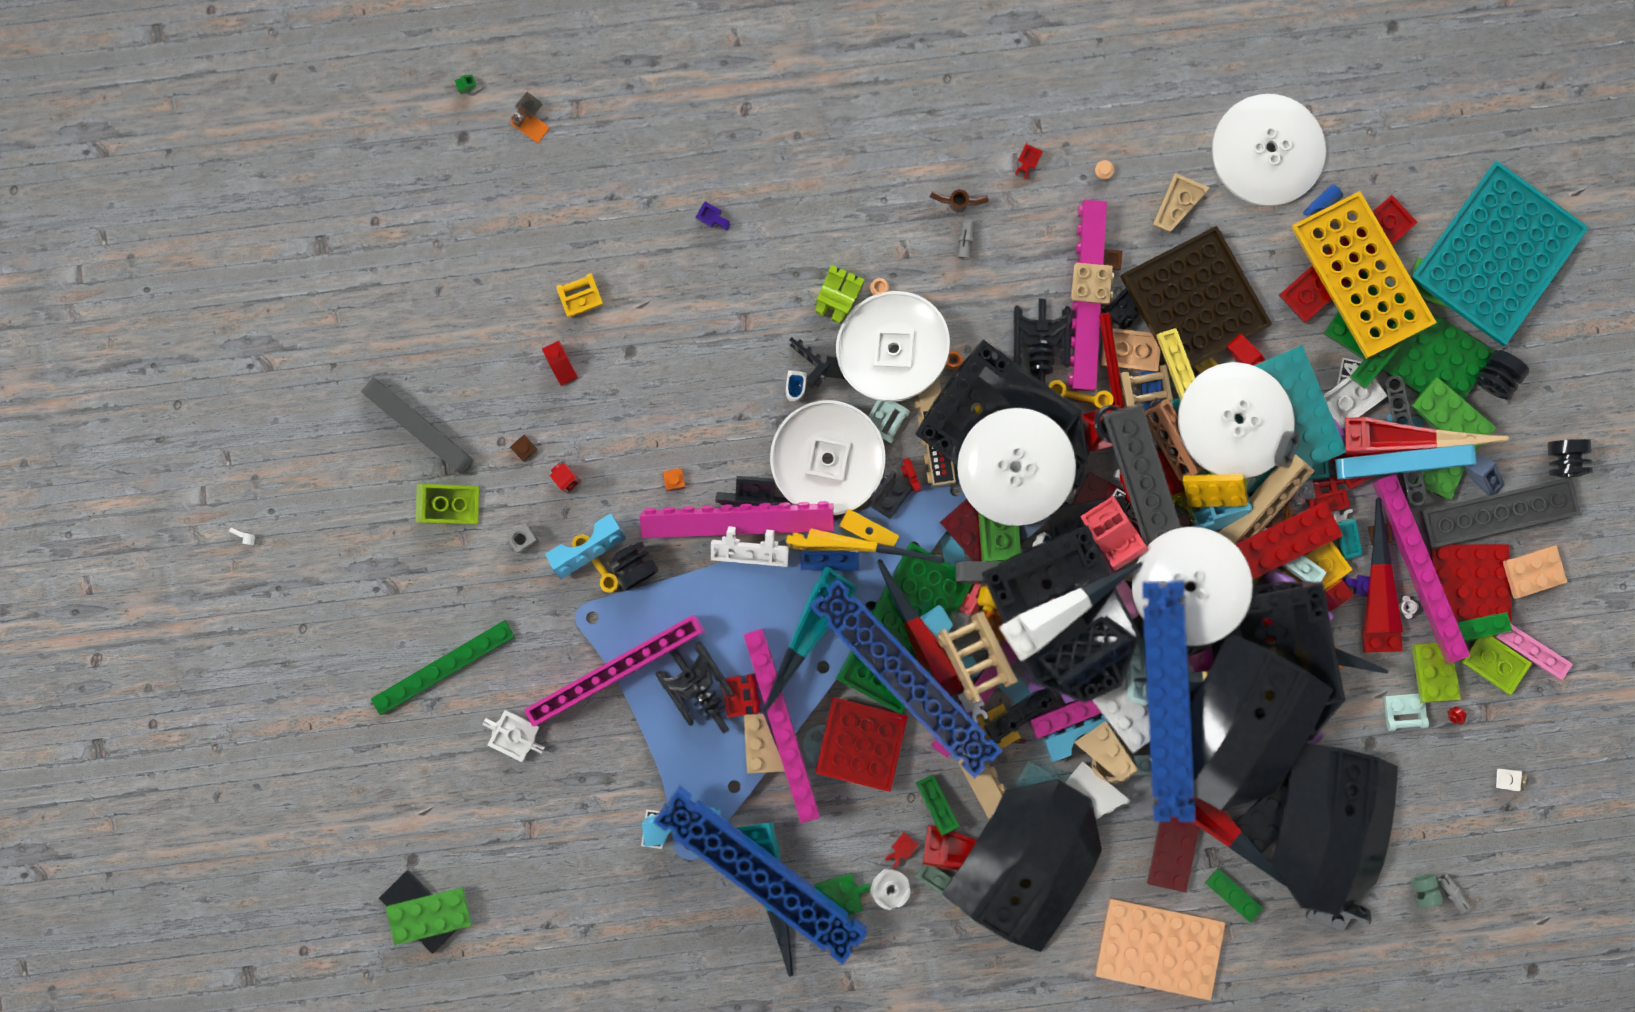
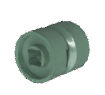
(1426, 890)

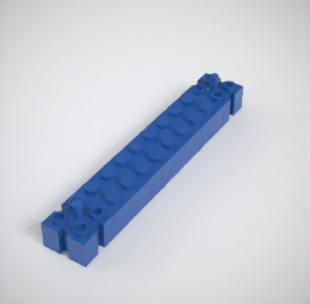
(905, 678)
(1168, 701)
(761, 875)

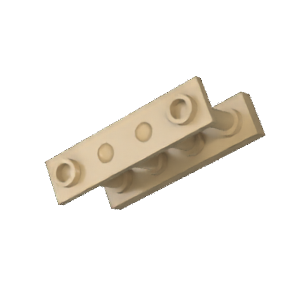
(1128, 382)
(987, 641)

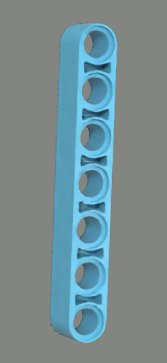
(1406, 462)

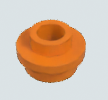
(953, 354)

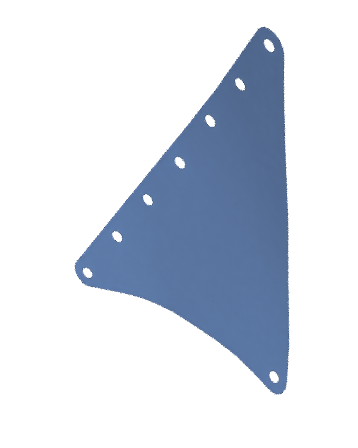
(730, 603)

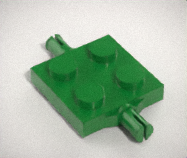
(844, 892)

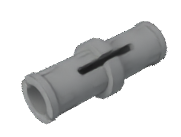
(966, 239)
(1454, 893)

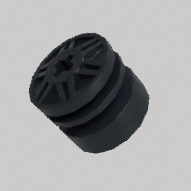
(1502, 374)
(1570, 457)
(632, 565)

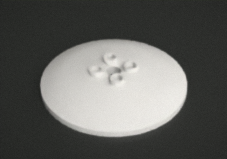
(1250, 168)
(887, 321)
(1209, 423)
(831, 429)
(1021, 495)
(1216, 569)

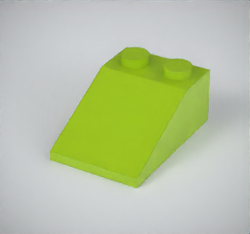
(447, 504)

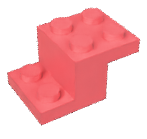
(1114, 533)

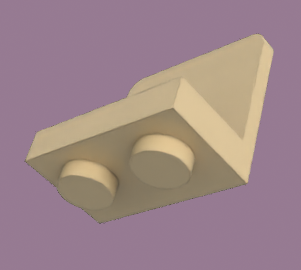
(1092, 283)

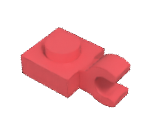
(970, 603)

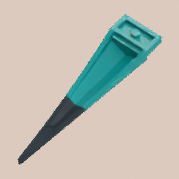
(807, 633)
(765, 836)

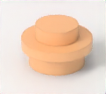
(1104, 169)
(879, 286)

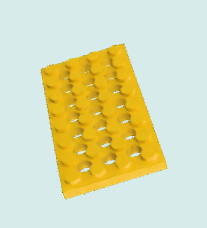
(1376, 278)

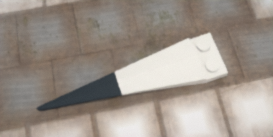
(1038, 626)

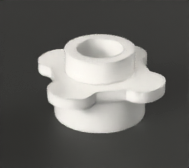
(1413, 607)

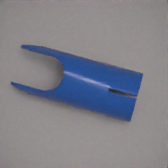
(1326, 199)

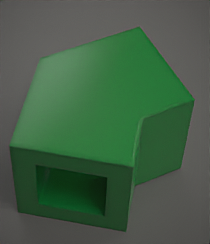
(465, 83)

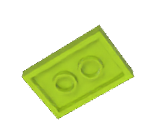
(1496, 663)
(1435, 678)

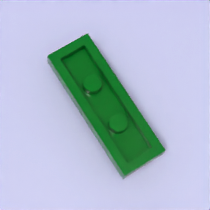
(1485, 627)
(937, 805)
(1233, 895)

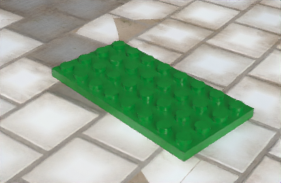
(1432, 353)
(925, 587)

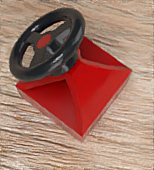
(1096, 429)

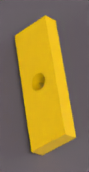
(857, 525)

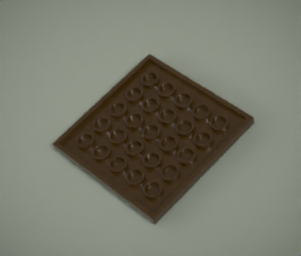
(1199, 294)

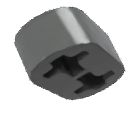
(1286, 449)

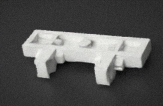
(733, 550)

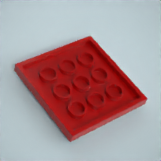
(1473, 579)
(861, 744)

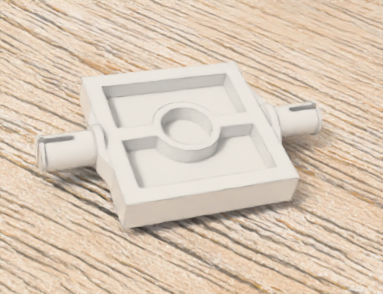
(513, 736)

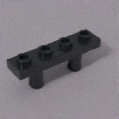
(1019, 714)

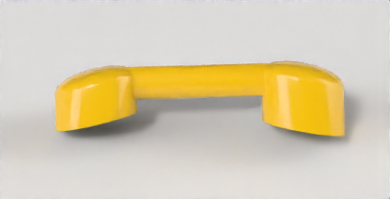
(1099, 400)
(607, 579)

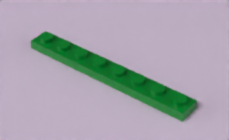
(442, 667)

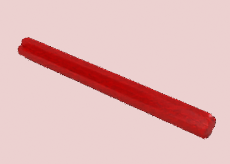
(1111, 359)

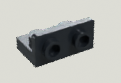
(1123, 310)
(890, 495)

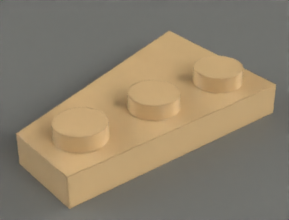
(1178, 201)
(761, 750)
(1108, 751)

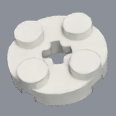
(879, 889)

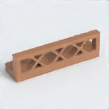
(1169, 419)

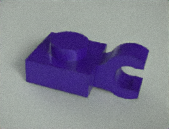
(710, 216)
(1359, 584)

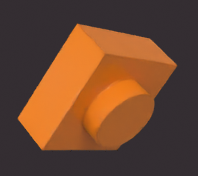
(674, 479)

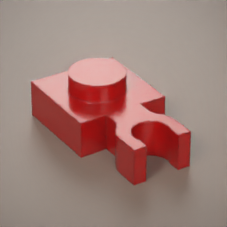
(1029, 158)
(908, 471)
(903, 847)

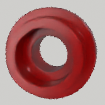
(1457, 715)

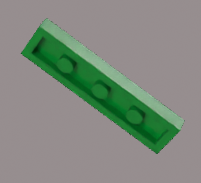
(1372, 366)

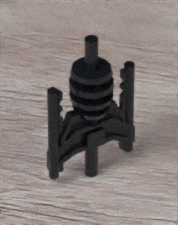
(1042, 336)
(694, 683)

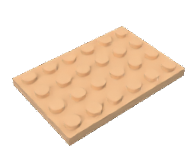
(1160, 949)

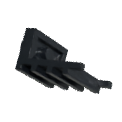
(817, 376)

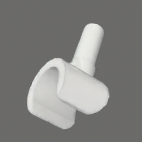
(247, 538)

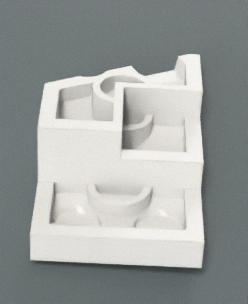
(1102, 793)

